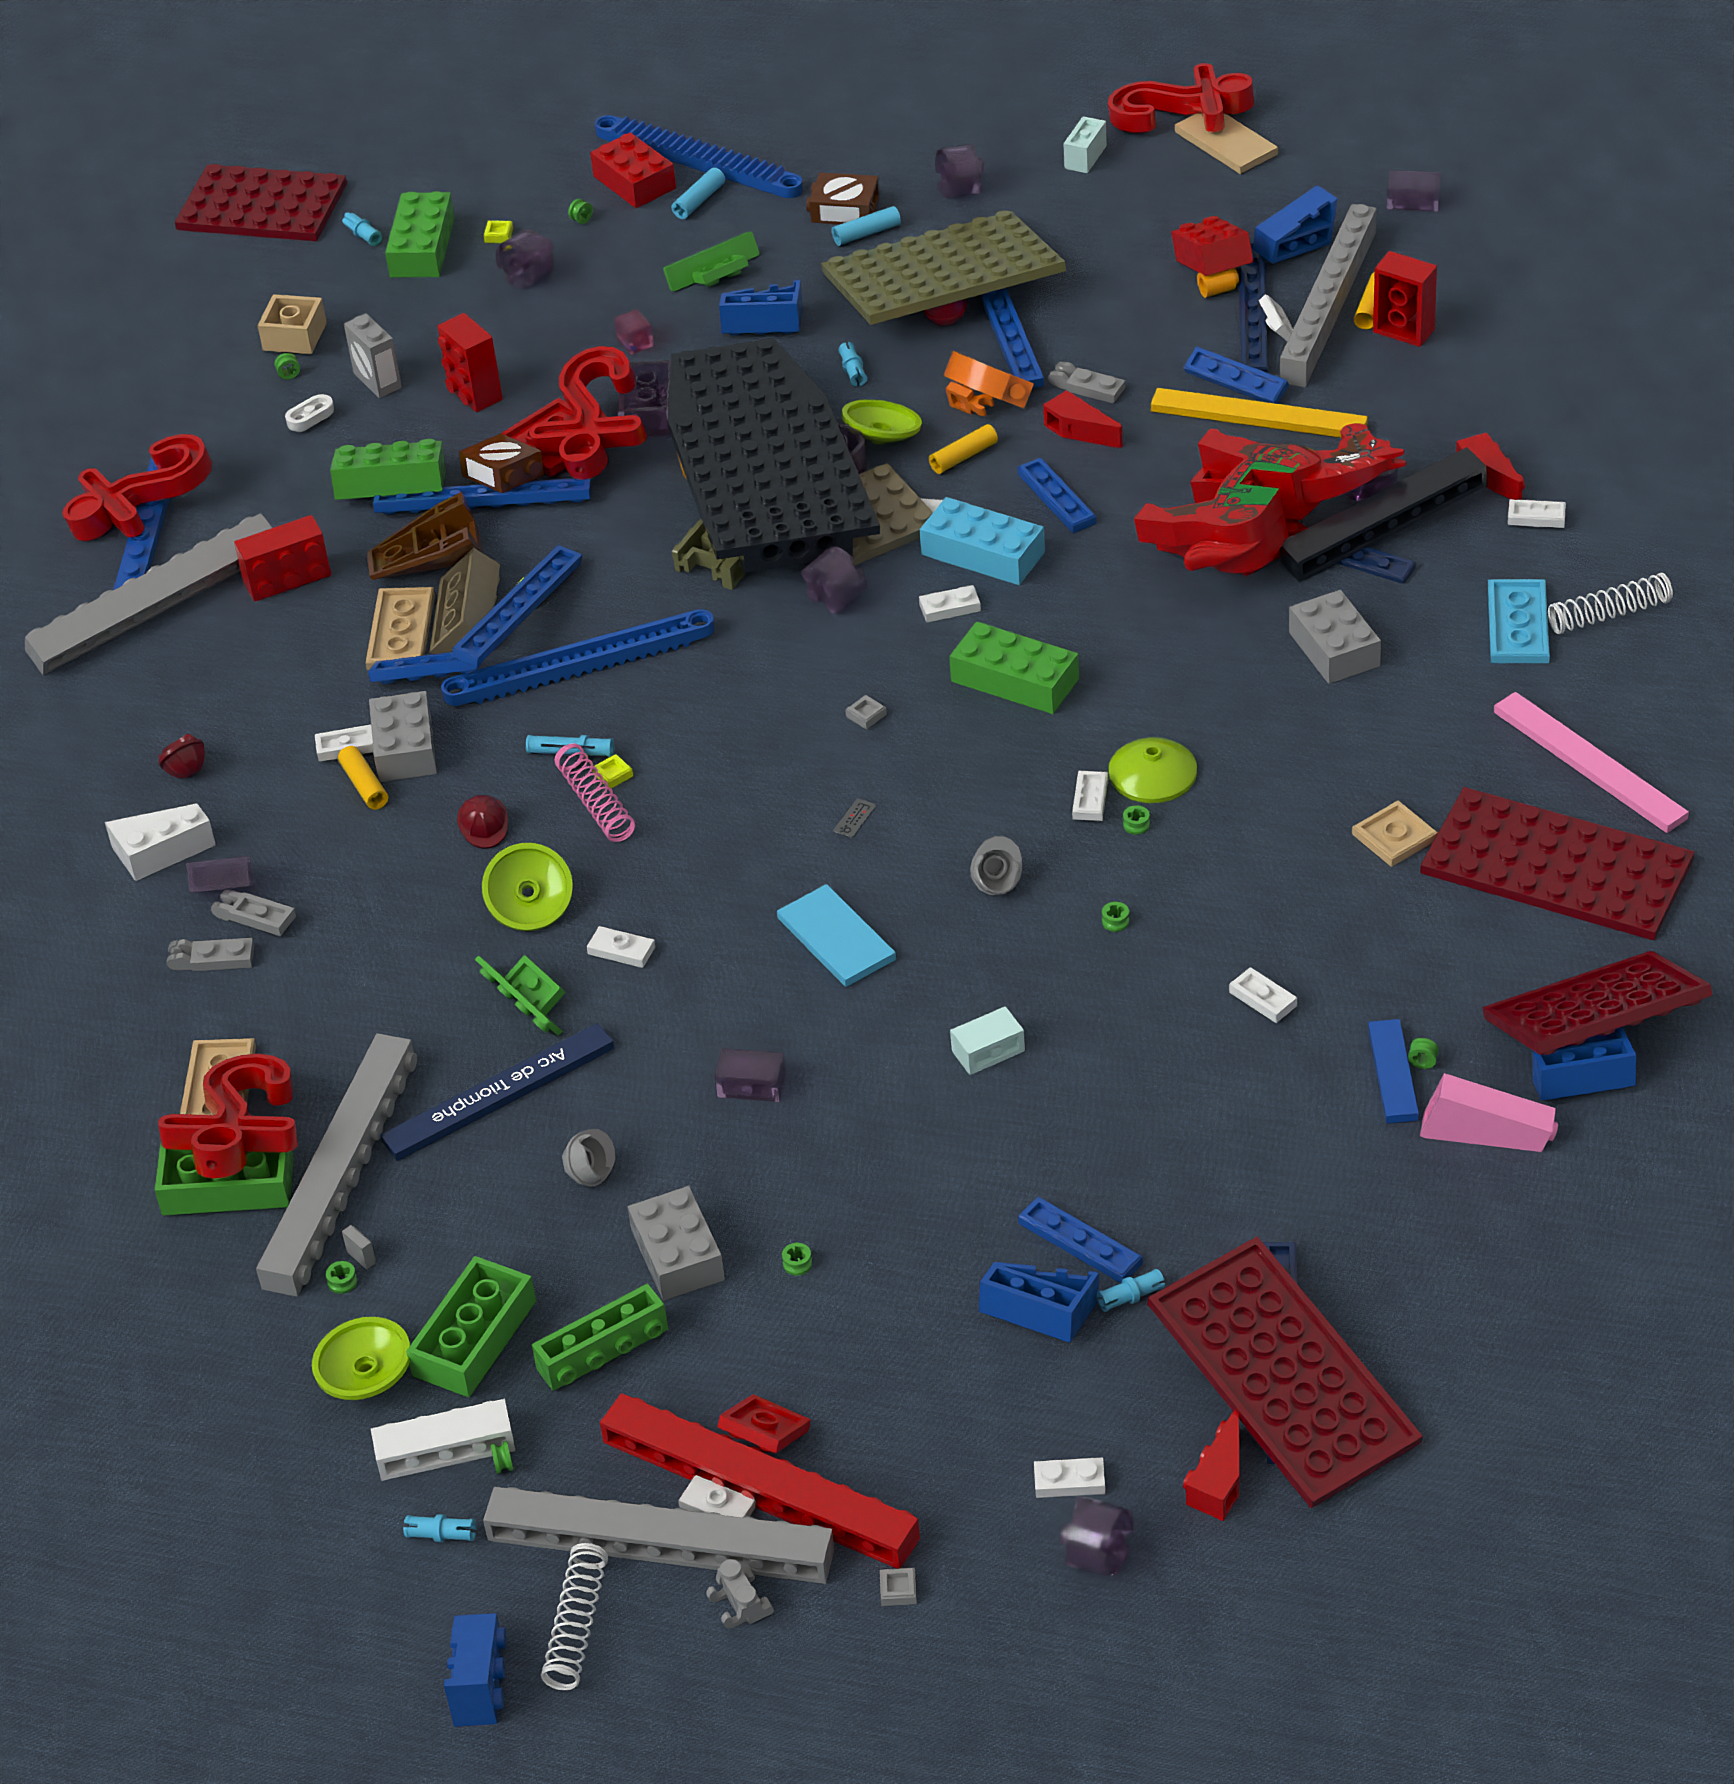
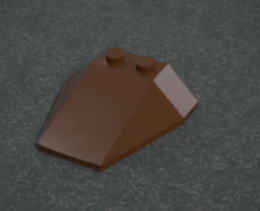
(428, 542)

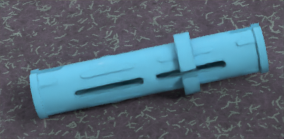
(603, 747)

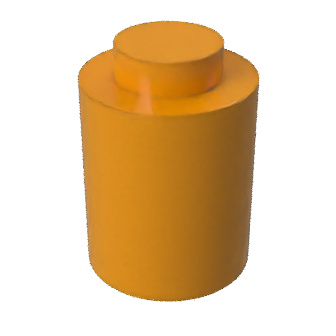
(1217, 282)

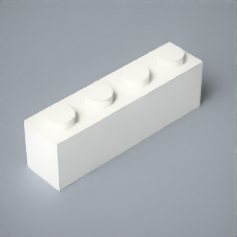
(441, 1439)

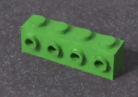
(600, 1337)

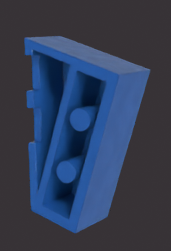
(1297, 227)
(762, 311)
(1585, 1068)
(1038, 1299)
(476, 1670)

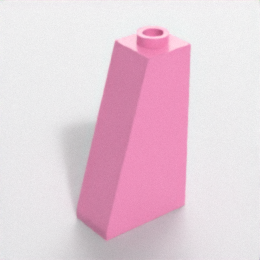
(1486, 1116)

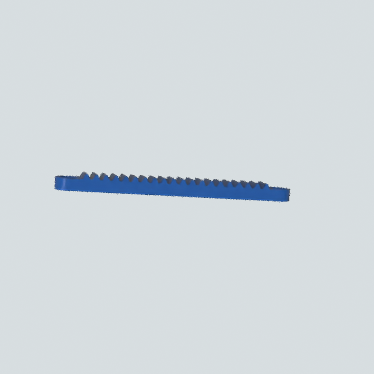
(704, 157)
(578, 658)

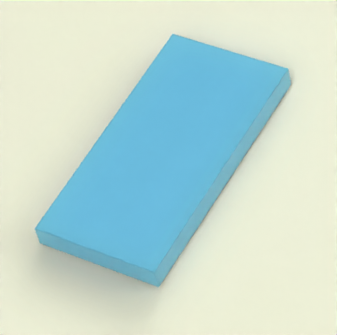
(1518, 621)
(836, 935)

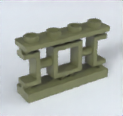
(690, 553)

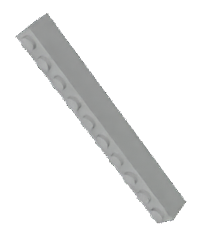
(1328, 295)
(139, 598)
(336, 1165)
(659, 1534)

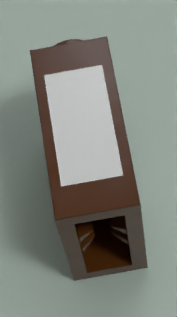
(842, 197)
(501, 463)

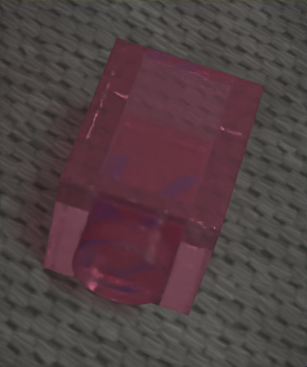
(633, 331)

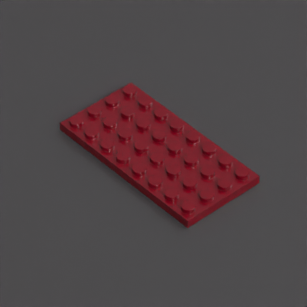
(1558, 863)
(1284, 1371)

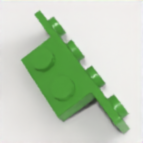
(713, 263)
(531, 987)

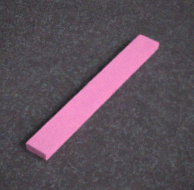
(1591, 762)

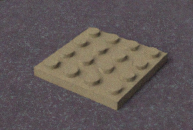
(897, 510)

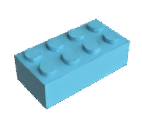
(982, 540)

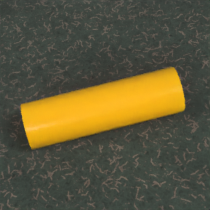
(1364, 313)
(963, 449)
(363, 777)

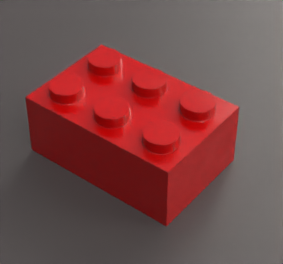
(633, 170)
(1211, 246)
(1404, 298)
(469, 362)
(282, 558)

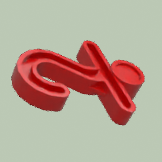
(1134, 104)
(585, 438)
(181, 467)
(224, 1136)

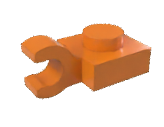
(963, 399)

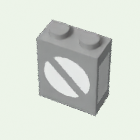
(372, 355)

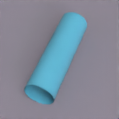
(698, 193)
(866, 225)

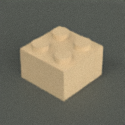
(292, 324)

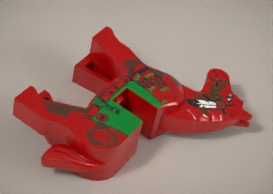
(1250, 492)

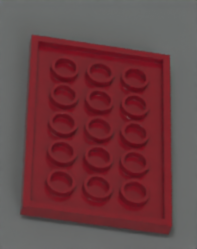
(261, 202)
(1597, 1002)

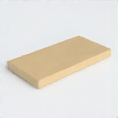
(1233, 146)
(400, 624)
(203, 1057)

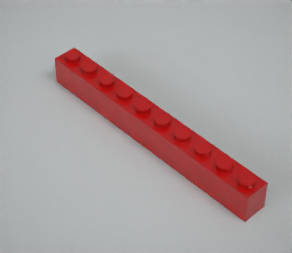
(774, 1483)

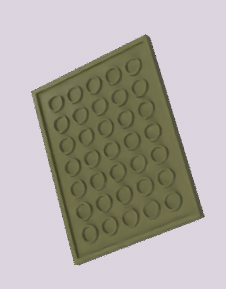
(942, 267)

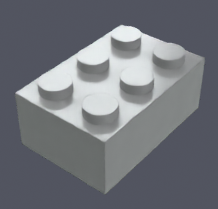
(1334, 636)
(402, 736)
(676, 1243)

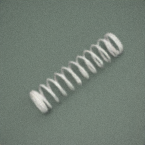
(1563, 618)
(563, 1669)

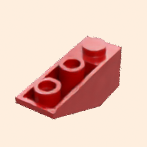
(1079, 421)
(1500, 473)
(1215, 1481)

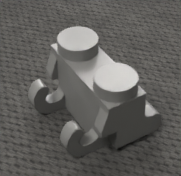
(739, 1593)

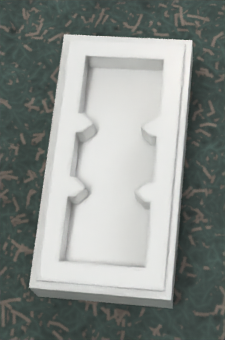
(1276, 318)
(1536, 513)
(1090, 795)
(621, 946)
(709, 1497)

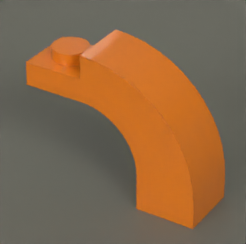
(988, 379)

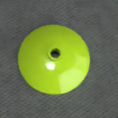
(882, 420)
(1152, 770)
(523, 868)
(361, 1358)

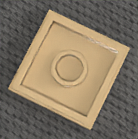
(1394, 833)

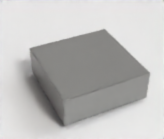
(866, 712)
(359, 1247)
(898, 1586)

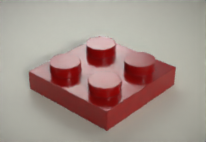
(763, 1423)

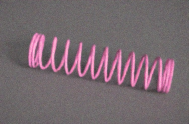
(563, 769)

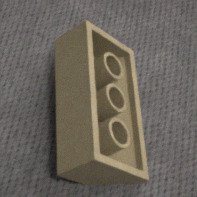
(463, 599)

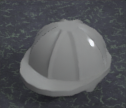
(996, 866)
(589, 1157)

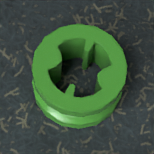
(580, 211)
(285, 359)
(1139, 826)
(1108, 913)
(1420, 1046)
(797, 1267)
(344, 1285)
(501, 1457)

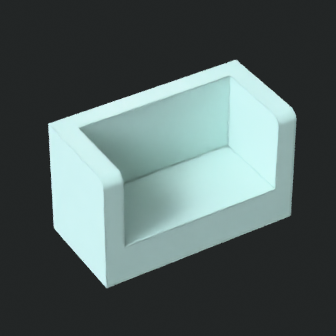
(1085, 144)
(987, 1040)

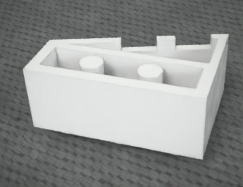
(160, 838)

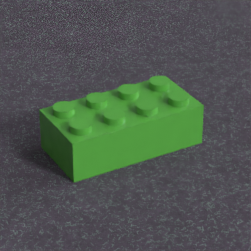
(420, 234)
(388, 469)
(1014, 667)
(259, 1185)
(471, 1326)

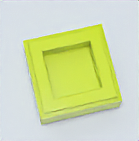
(498, 231)
(614, 771)

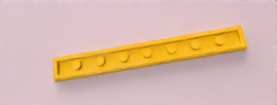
(1253, 412)

